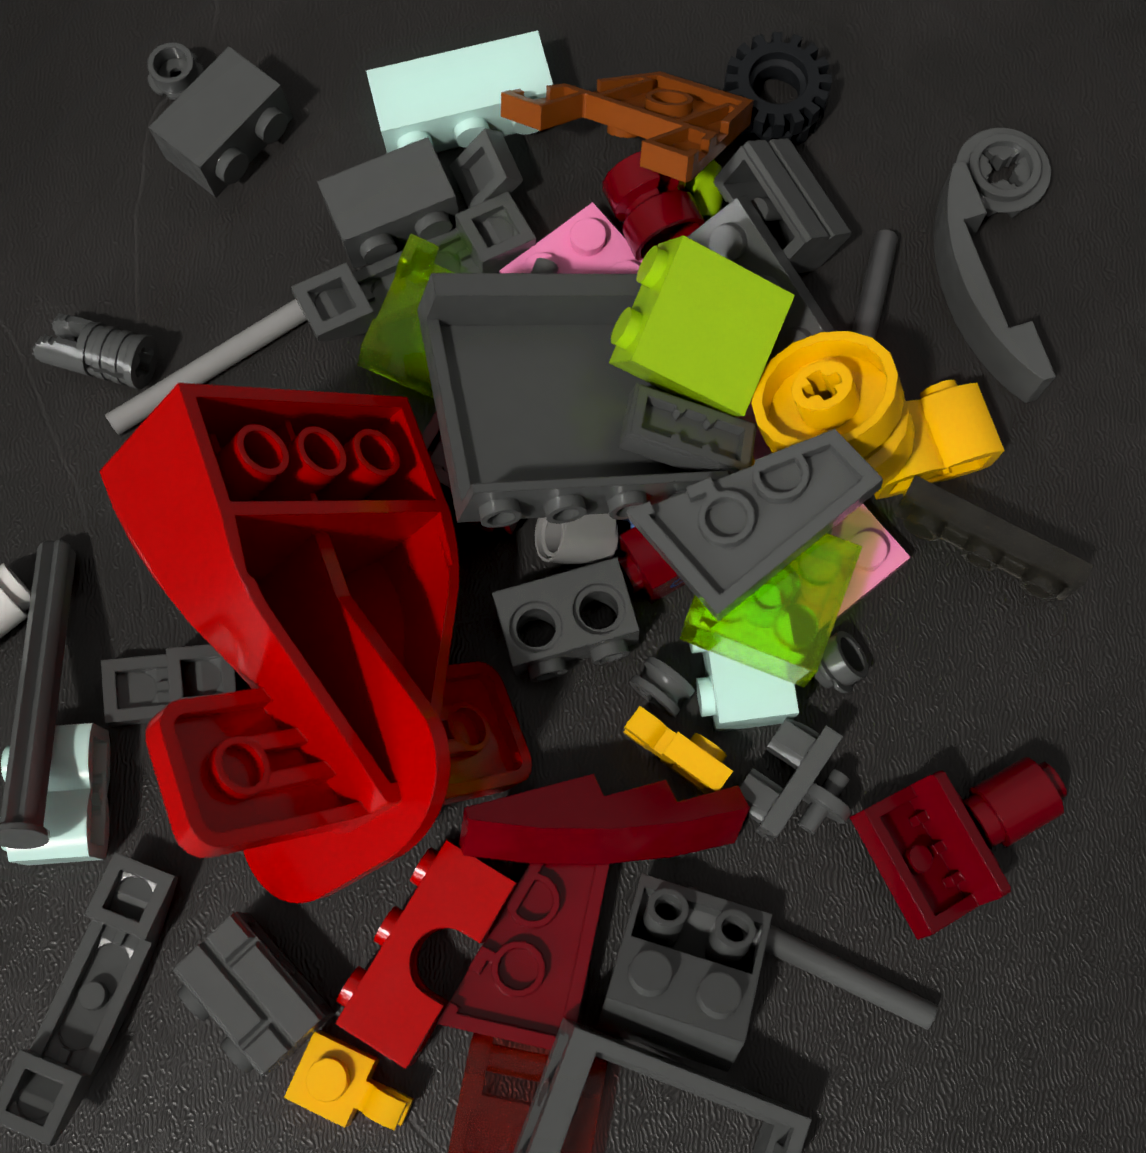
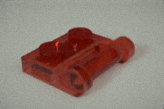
(494, 1122)

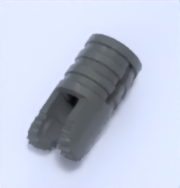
(99, 351)

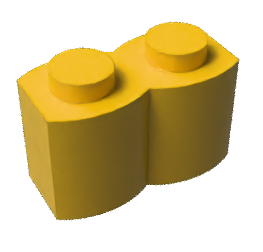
(950, 436)

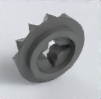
(1000, 149)

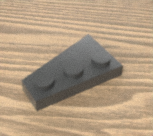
(745, 239)
(751, 524)

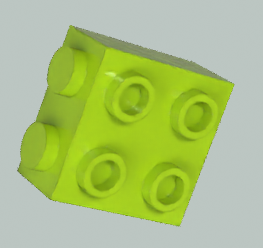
(699, 326)

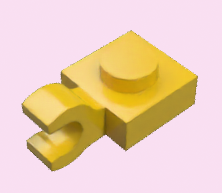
(338, 1081)

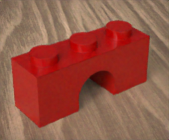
(389, 1001)

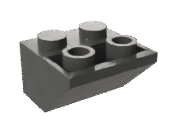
(686, 973)

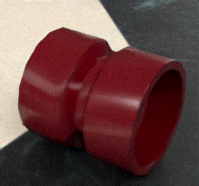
(649, 205)

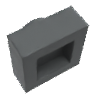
(486, 168)

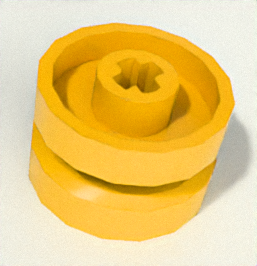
(841, 385)

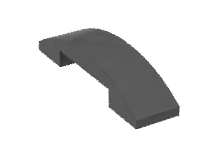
(483, 241)
(1009, 354)
(90, 1002)

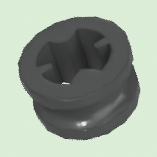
(662, 686)

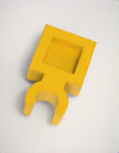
(693, 759)

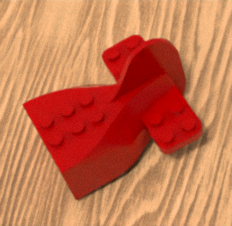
(330, 582)

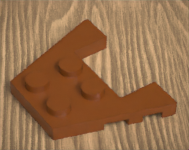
(678, 118)

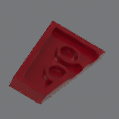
(533, 958)

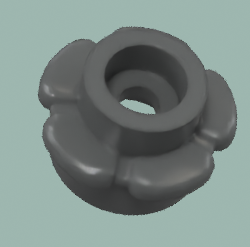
(170, 60)
(842, 663)

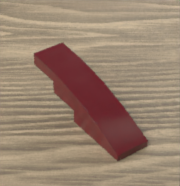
(582, 826)

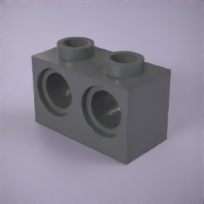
(561, 602)

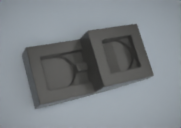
(146, 684)

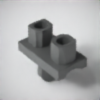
(807, 754)

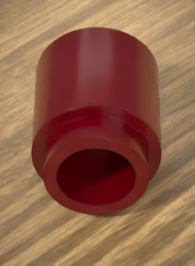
(1016, 801)

